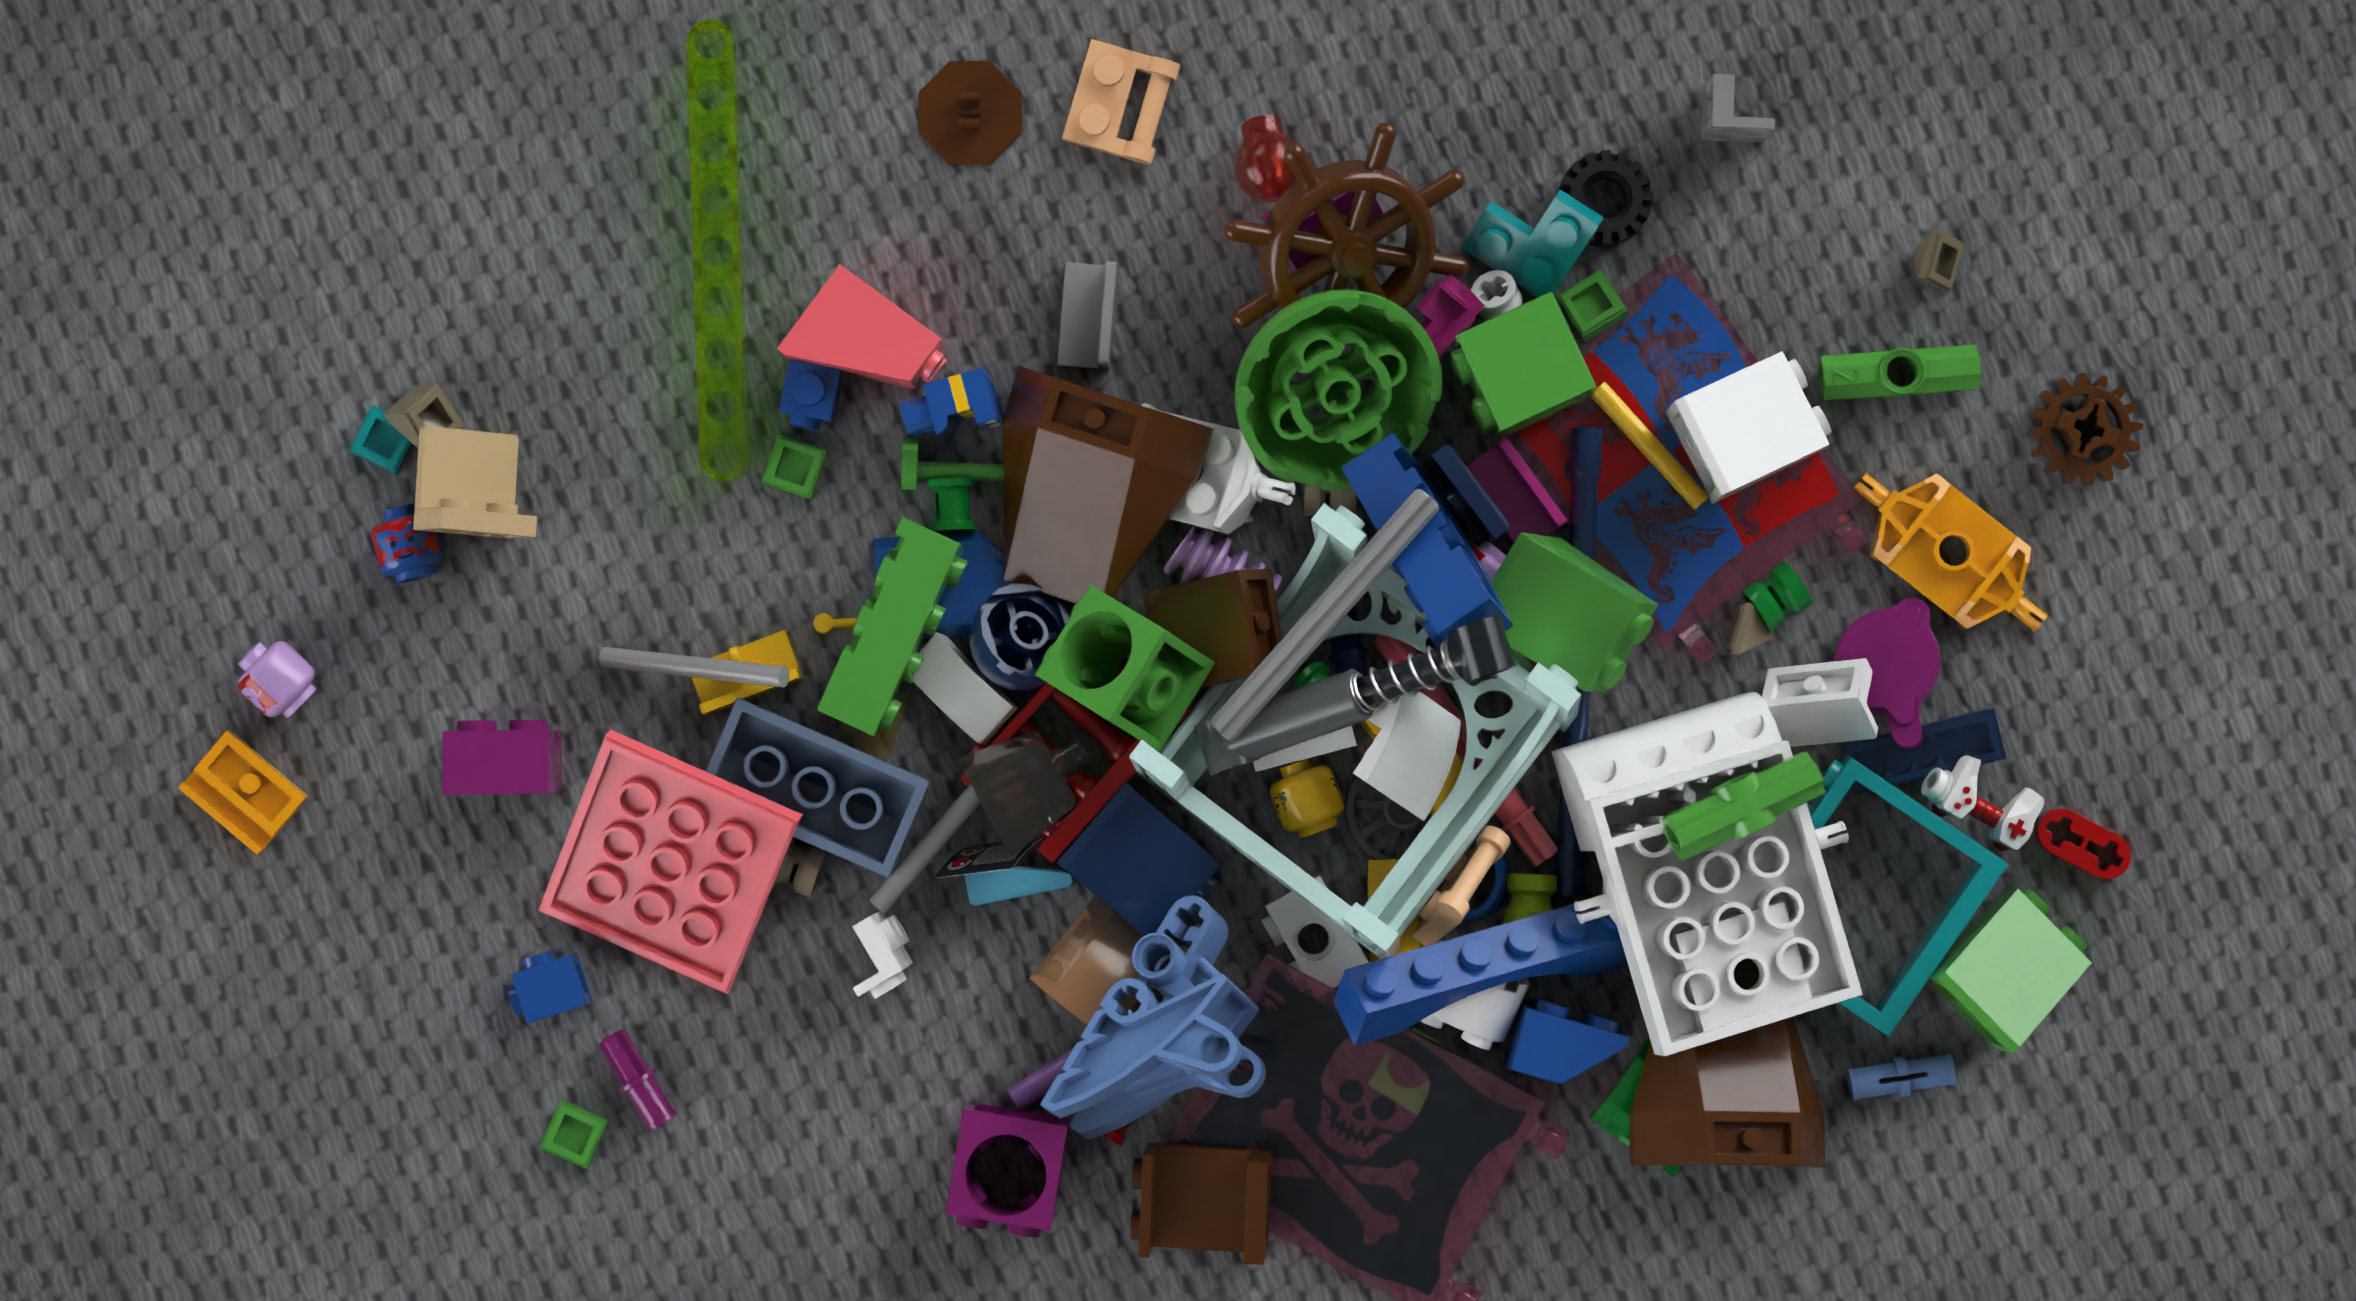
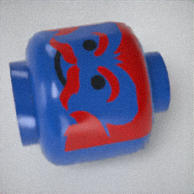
(405, 551)

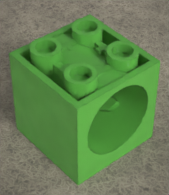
(1521, 367)
(1152, 687)

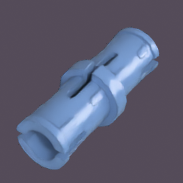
(1936, 1071)

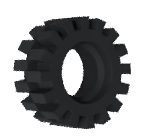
(1631, 181)

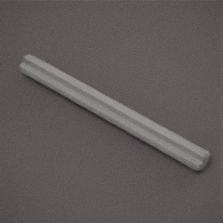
(1324, 614)

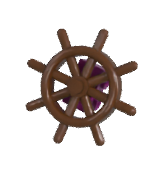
(1333, 228)

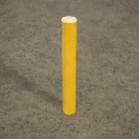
(1649, 446)

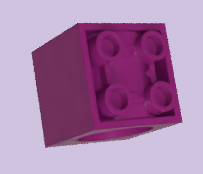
(980, 1129)

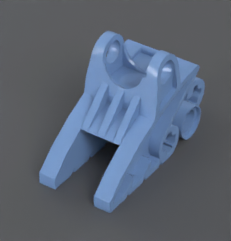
(1166, 1046)

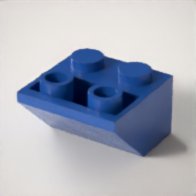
(1558, 1046)

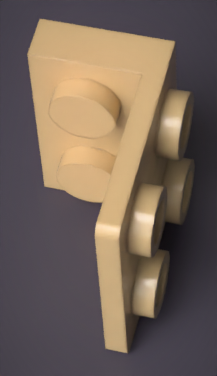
(469, 484)

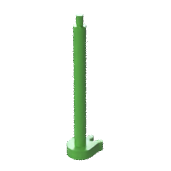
(914, 469)

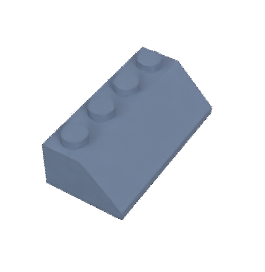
(846, 797)

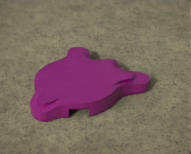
(1902, 661)

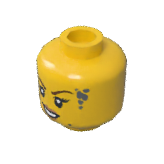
(1307, 798)

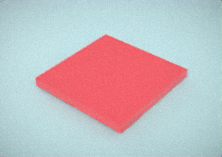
(669, 861)

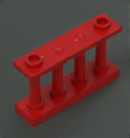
(1089, 790)

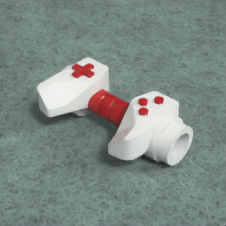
(1956, 796)

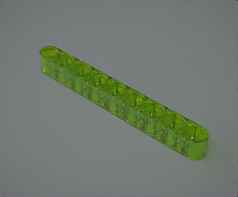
(711, 227)

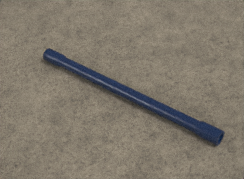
(1585, 473)

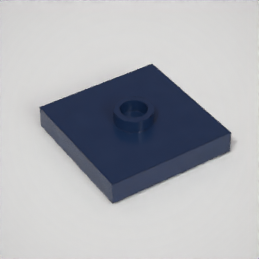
(1466, 495)

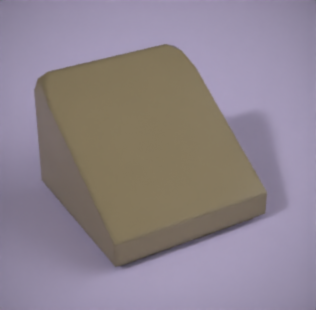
(422, 407)

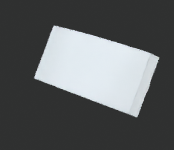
(962, 690)

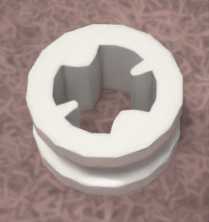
(1494, 284)

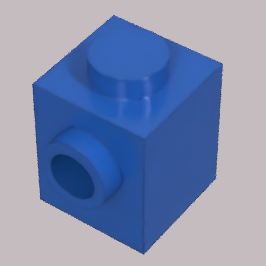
(811, 395)
(548, 986)

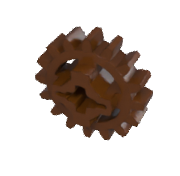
(2076, 451)

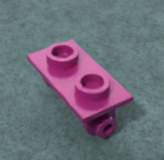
(1449, 311)

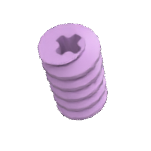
(1205, 560)

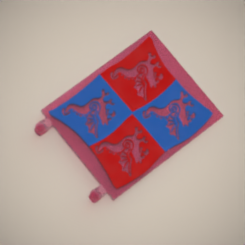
(1643, 526)

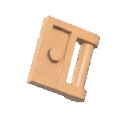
(1104, 96)
(1450, 905)

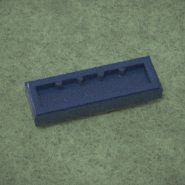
(1942, 746)

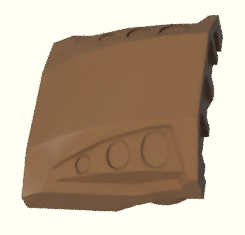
(1089, 961)

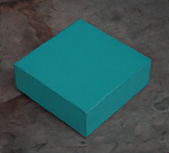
(381, 442)

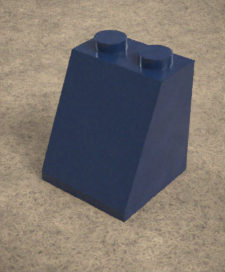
(1139, 861)

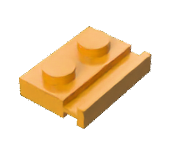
(243, 792)

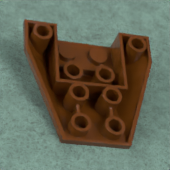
(1088, 483)
(1730, 1101)

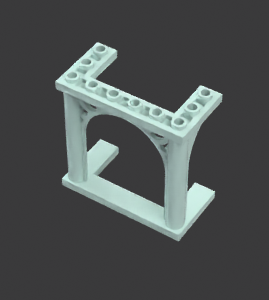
(1541, 706)

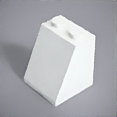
(1749, 426)

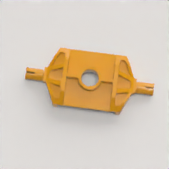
(1909, 542)

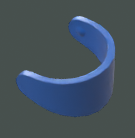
(1498, 896)

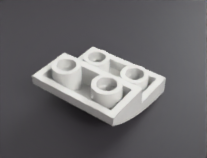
(1411, 752)

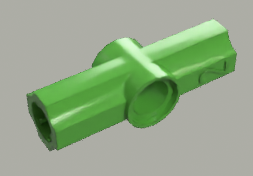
(1931, 372)
(1743, 805)

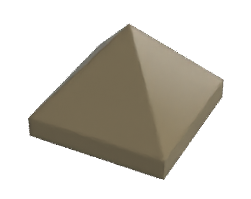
(1938, 259)
(1745, 630)

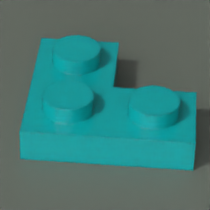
(1533, 256)

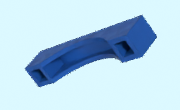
(1409, 986)

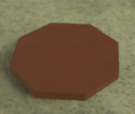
(970, 112)

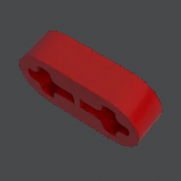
(2088, 832)

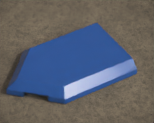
(980, 580)

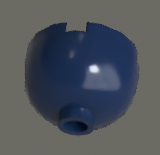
(1014, 634)

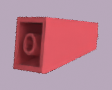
(864, 335)

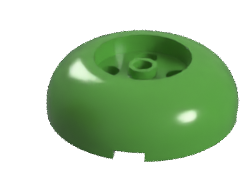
(1309, 339)

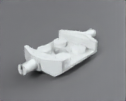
(1229, 483)

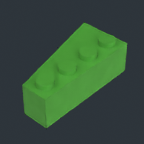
(892, 628)

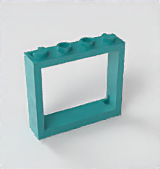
(1952, 917)

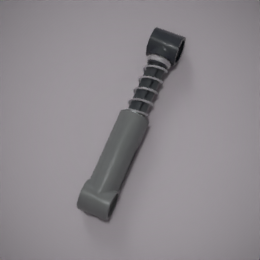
(1349, 697)

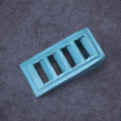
(1013, 883)

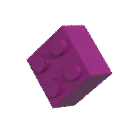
(502, 761)

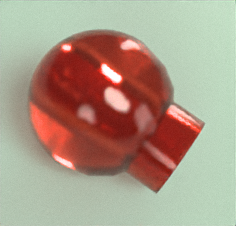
(1261, 161)

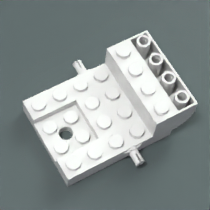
(1704, 914)

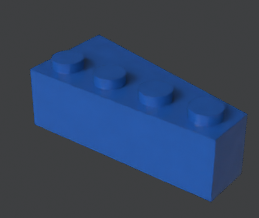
(1439, 562)

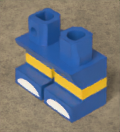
(951, 401)

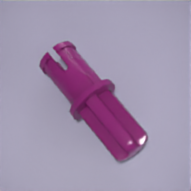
(637, 1079)

